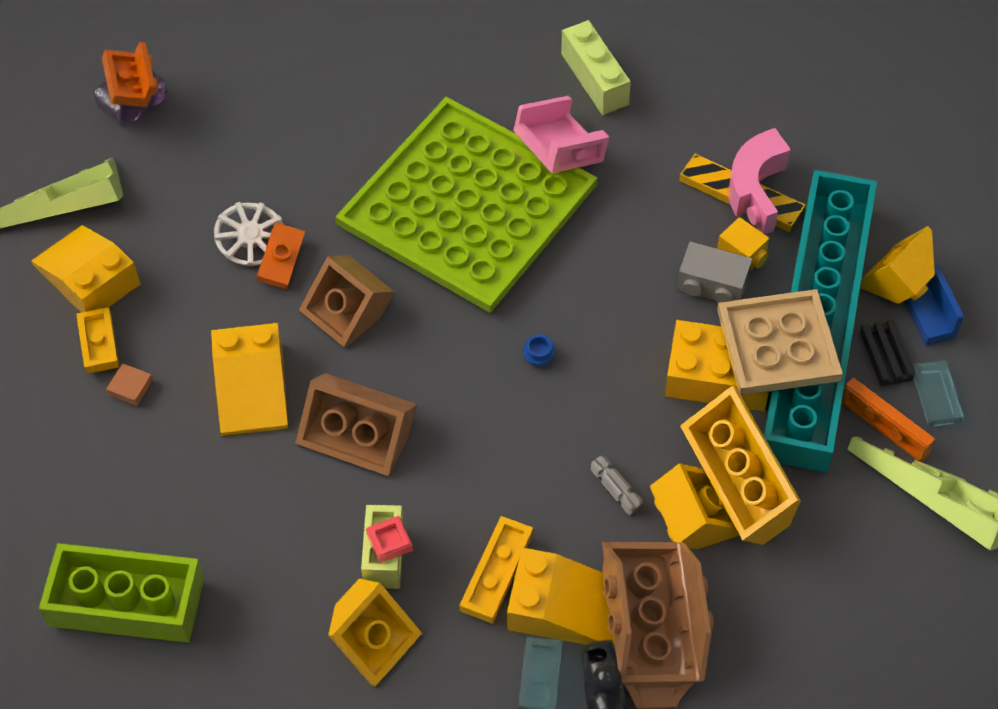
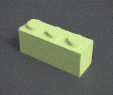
(595, 67)

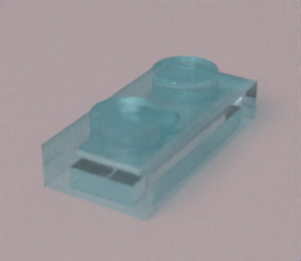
(540, 673)

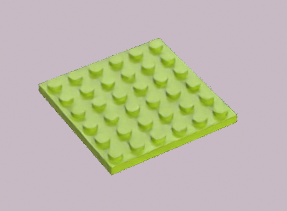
(465, 204)

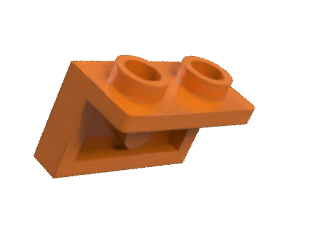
(130, 76)

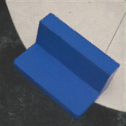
(936, 311)

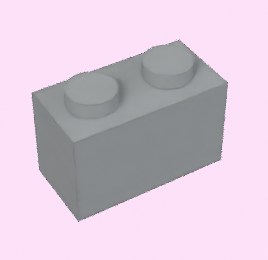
(713, 273)

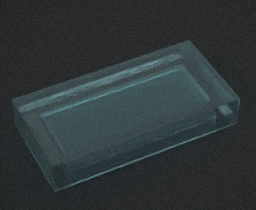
(937, 393)

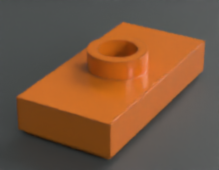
(280, 255)

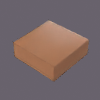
(129, 384)

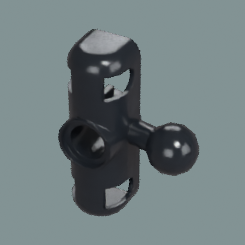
(602, 678)

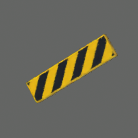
(715, 181)

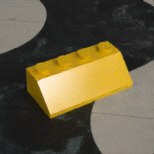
(742, 468)

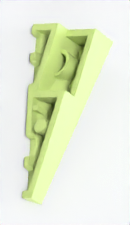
(81, 191)
(946, 494)

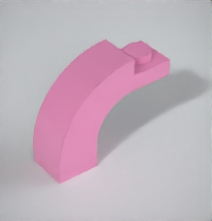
(755, 161)

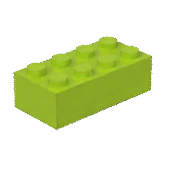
(122, 592)

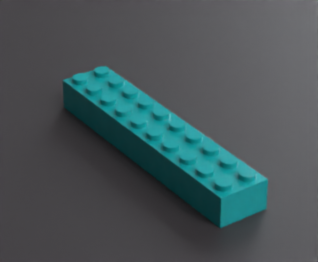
(830, 259)

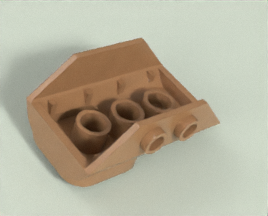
(657, 619)

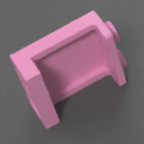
(557, 136)

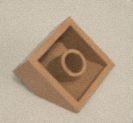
(345, 299)

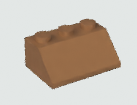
(355, 423)

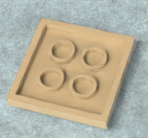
(779, 342)

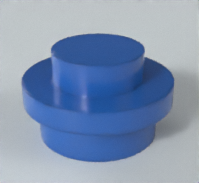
(539, 350)

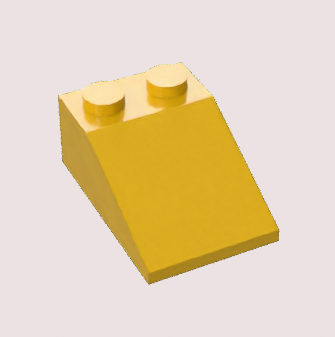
(88, 270)
(249, 379)
(558, 599)

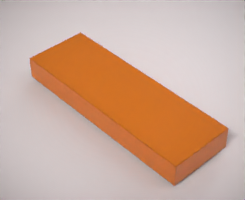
(887, 420)

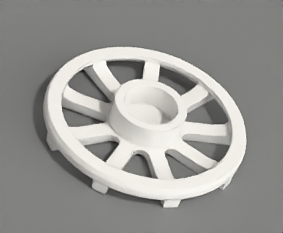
(248, 233)

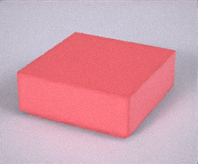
(389, 539)

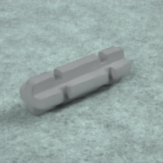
(616, 485)

